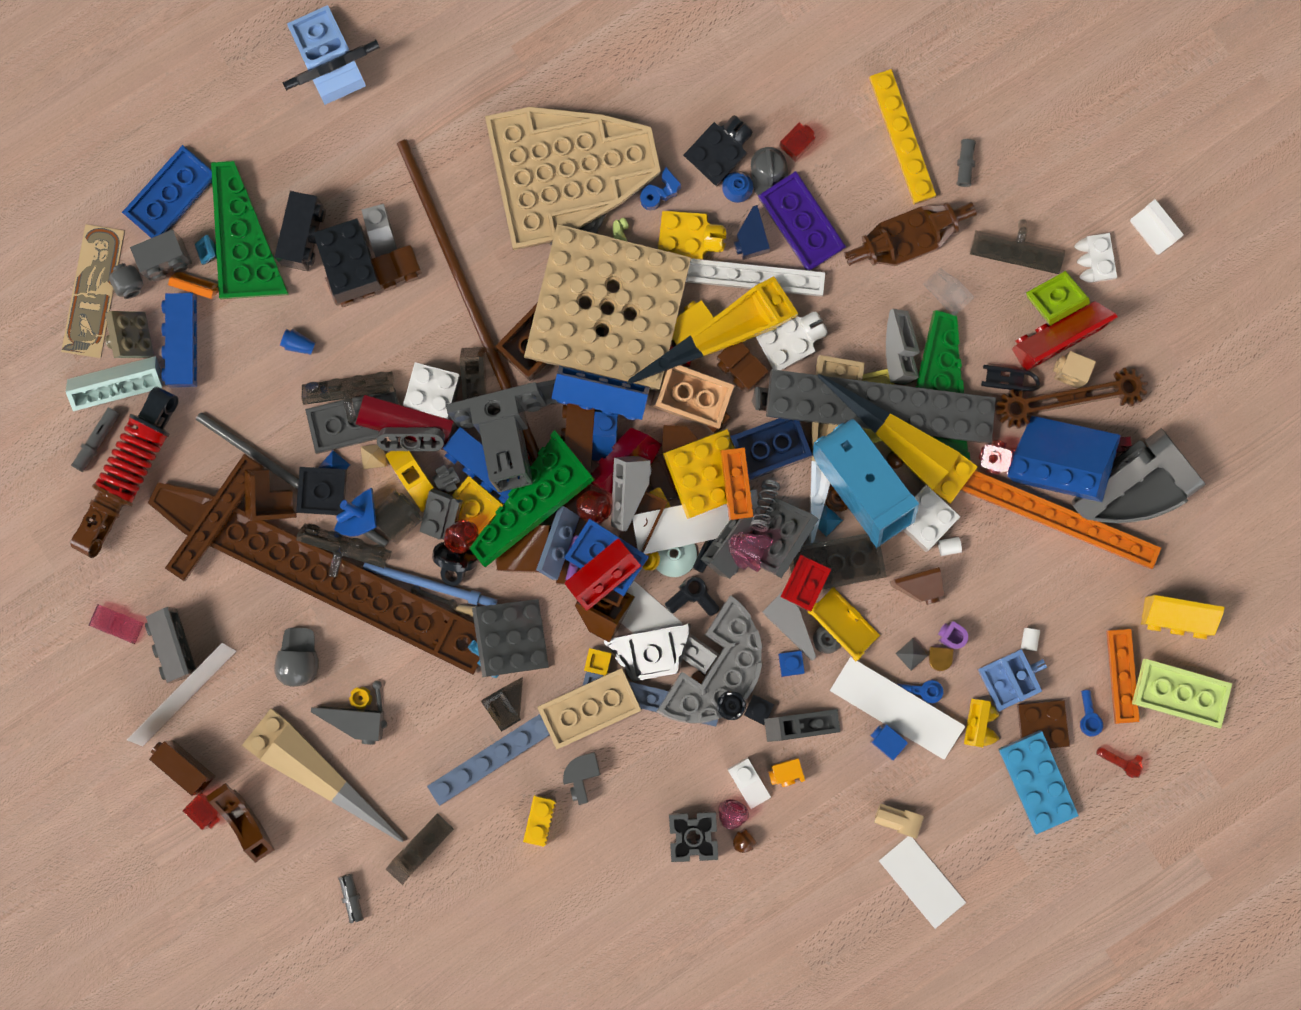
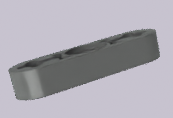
(418, 432)

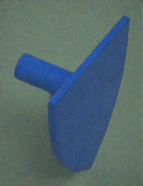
(357, 516)

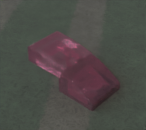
(116, 624)

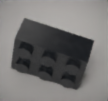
(296, 235)
(347, 261)

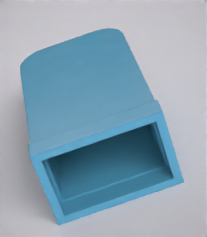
(865, 482)

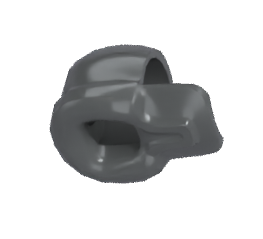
(297, 660)

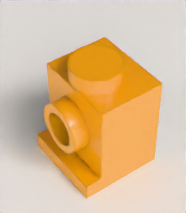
(786, 772)

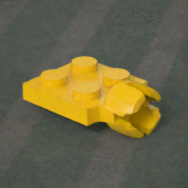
(690, 234)

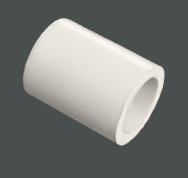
(949, 546)
(1030, 639)

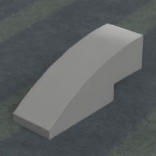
(901, 348)

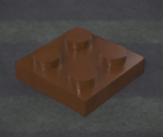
(1047, 717)

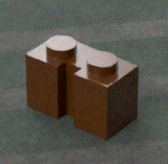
(742, 366)

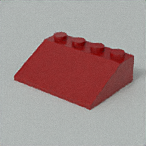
(1062, 335)

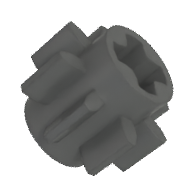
(446, 479)

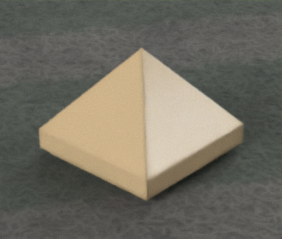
(373, 457)

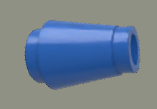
(297, 342)

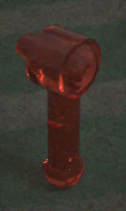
(1132, 767)

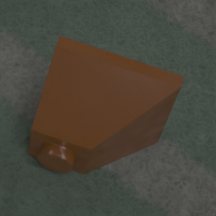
(921, 586)
(605, 618)

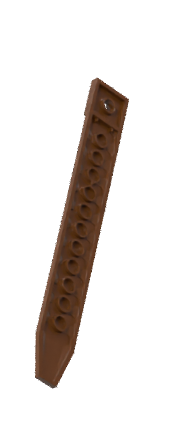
(308, 568)

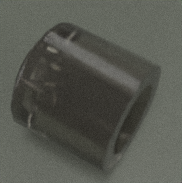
(397, 516)

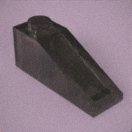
(473, 372)
(419, 849)

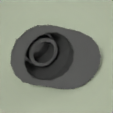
(767, 168)

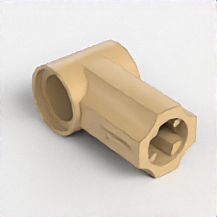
(902, 821)

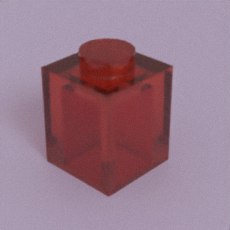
(797, 141)
(202, 812)

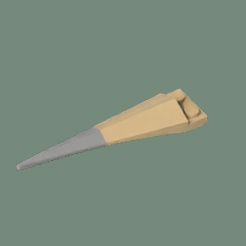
(286, 750)

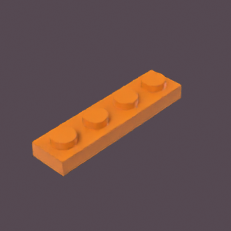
(1122, 675)

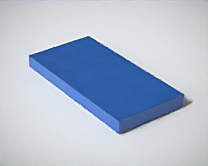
(169, 193)

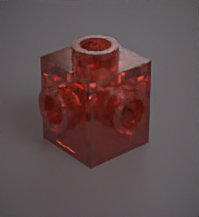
(1004, 455)

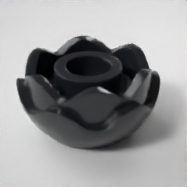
(736, 700)

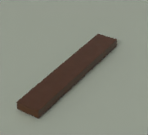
(211, 520)

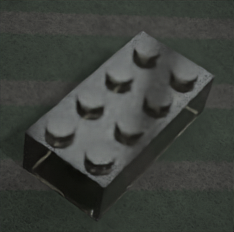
(849, 558)

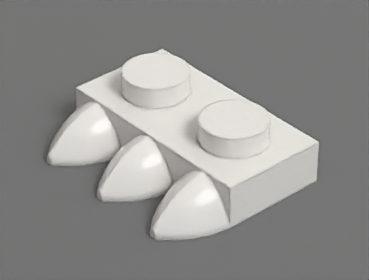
(1099, 258)

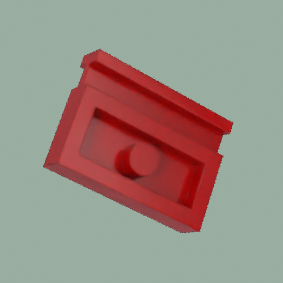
(805, 583)

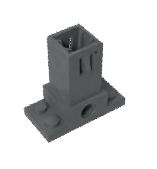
(501, 424)

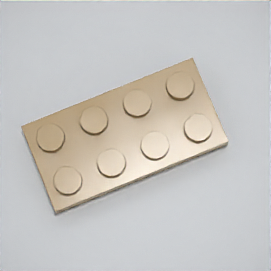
(589, 708)

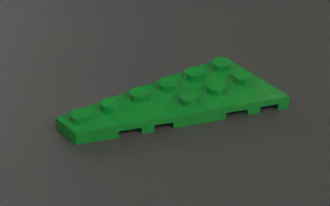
(242, 252)
(942, 364)
(556, 480)

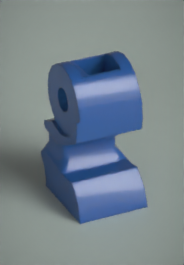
(652, 195)

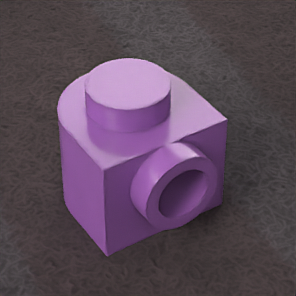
(953, 635)

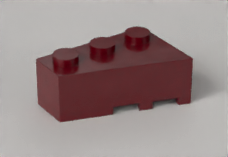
(630, 444)

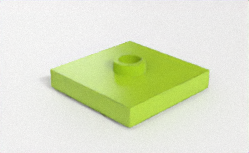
(1058, 298)

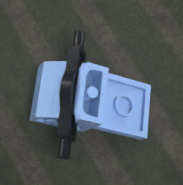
(327, 56)

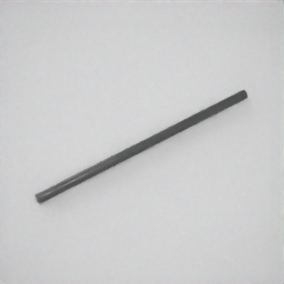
(266, 462)

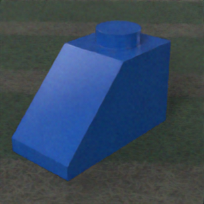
(604, 435)

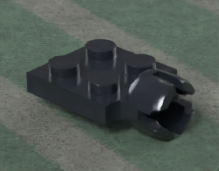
(719, 149)

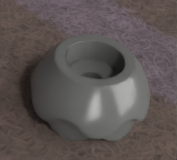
(821, 644)

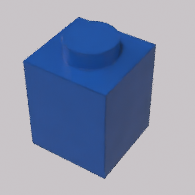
(888, 741)

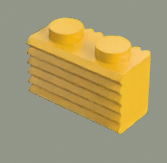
(539, 820)

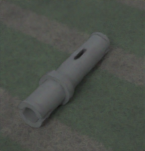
(94, 441)

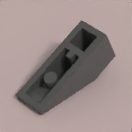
(718, 554)
(359, 724)
(802, 725)

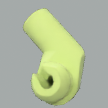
(618, 227)

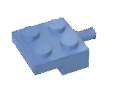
(1011, 679)

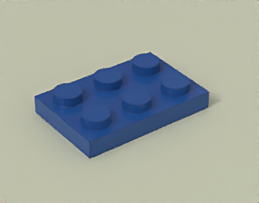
(594, 540)

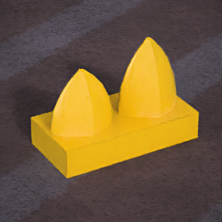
(979, 715)

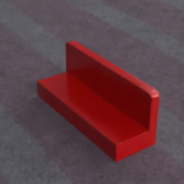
(602, 574)

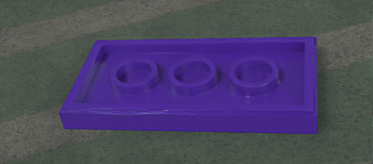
(801, 221)

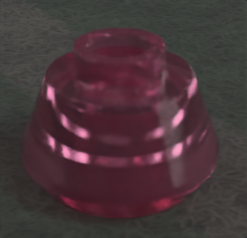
(733, 814)

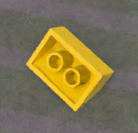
(1181, 616)

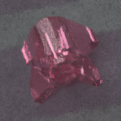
(748, 549)

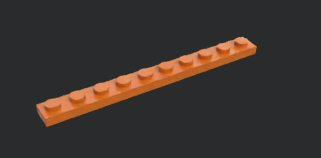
(1062, 519)

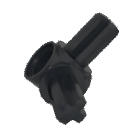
(685, 595)

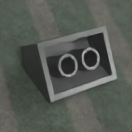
(170, 644)

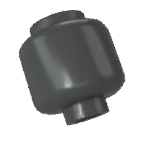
(126, 281)

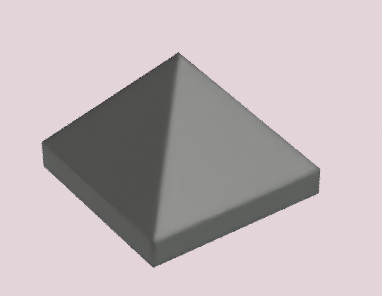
(760, 398)
(911, 654)

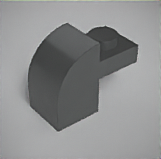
(578, 770)

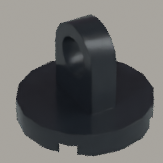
(453, 562)

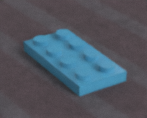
(1038, 782)

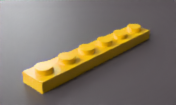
(902, 136)

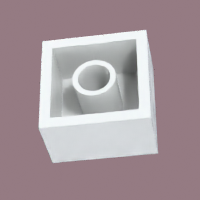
(431, 390)
(932, 519)

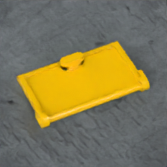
(850, 633)

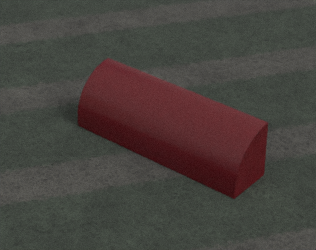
(381, 414)

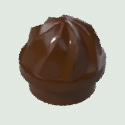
(744, 842)

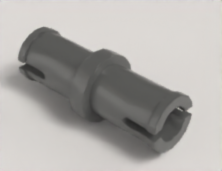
(966, 162)
(350, 898)

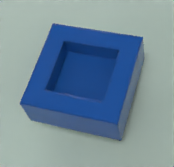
(791, 663)

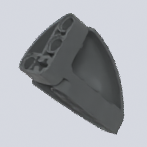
(1144, 483)

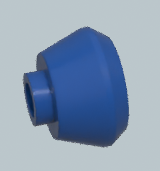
(743, 190)

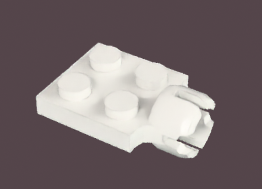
(792, 340)

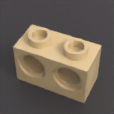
(1073, 369)

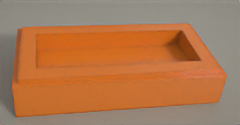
(193, 284)

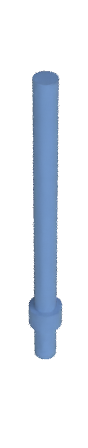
(473, 597)

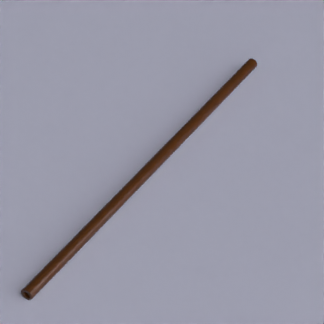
(461, 281)

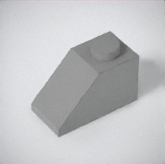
(379, 229)

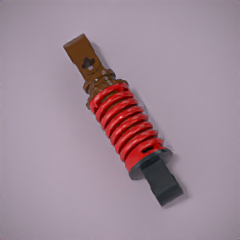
(126, 472)

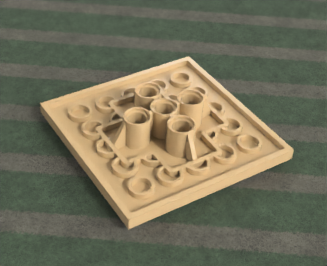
(579, 270)

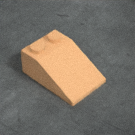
(693, 396)

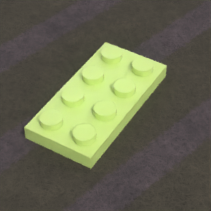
(1182, 693)

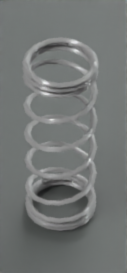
(757, 522)

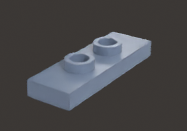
(558, 543)

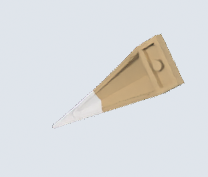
(819, 483)

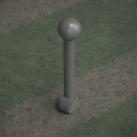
(377, 685)

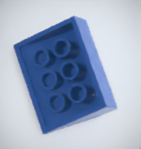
(1064, 458)

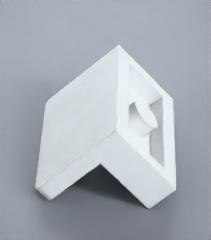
(1156, 227)

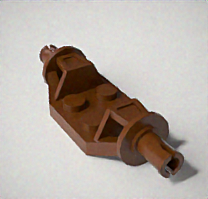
(910, 234)

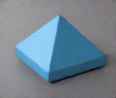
(206, 249)
(828, 521)

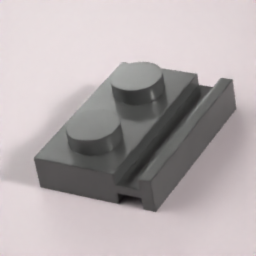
(439, 513)

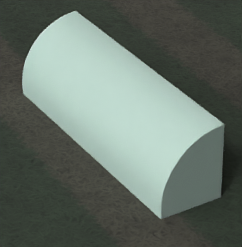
(113, 383)

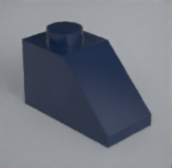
(752, 236)

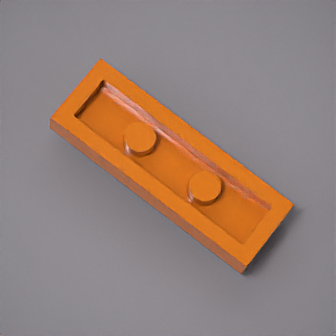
(736, 483)

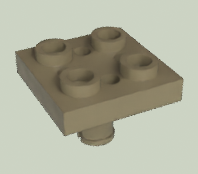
(124, 334)

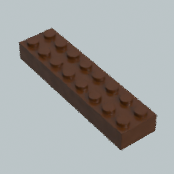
(648, 503)

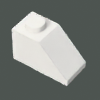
(749, 782)

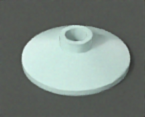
(681, 564)

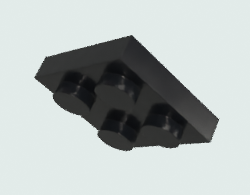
(321, 490)

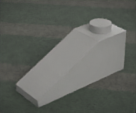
(629, 485)
(789, 621)

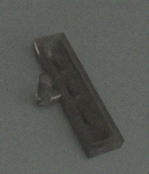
(1017, 250)
(347, 389)
(343, 546)

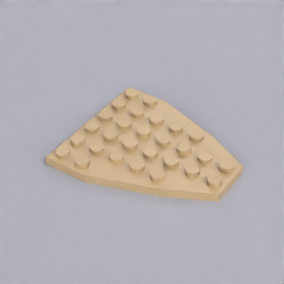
(566, 168)

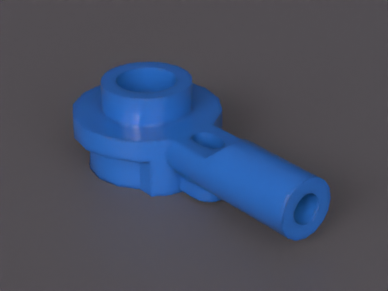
(930, 691)
(1091, 723)

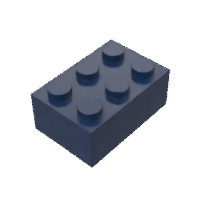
(772, 446)

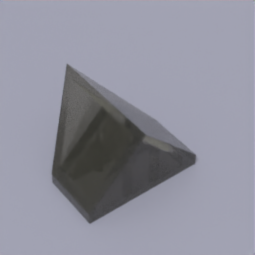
(505, 704)

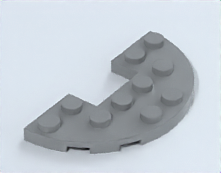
(733, 671)

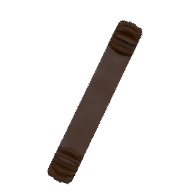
(1072, 398)

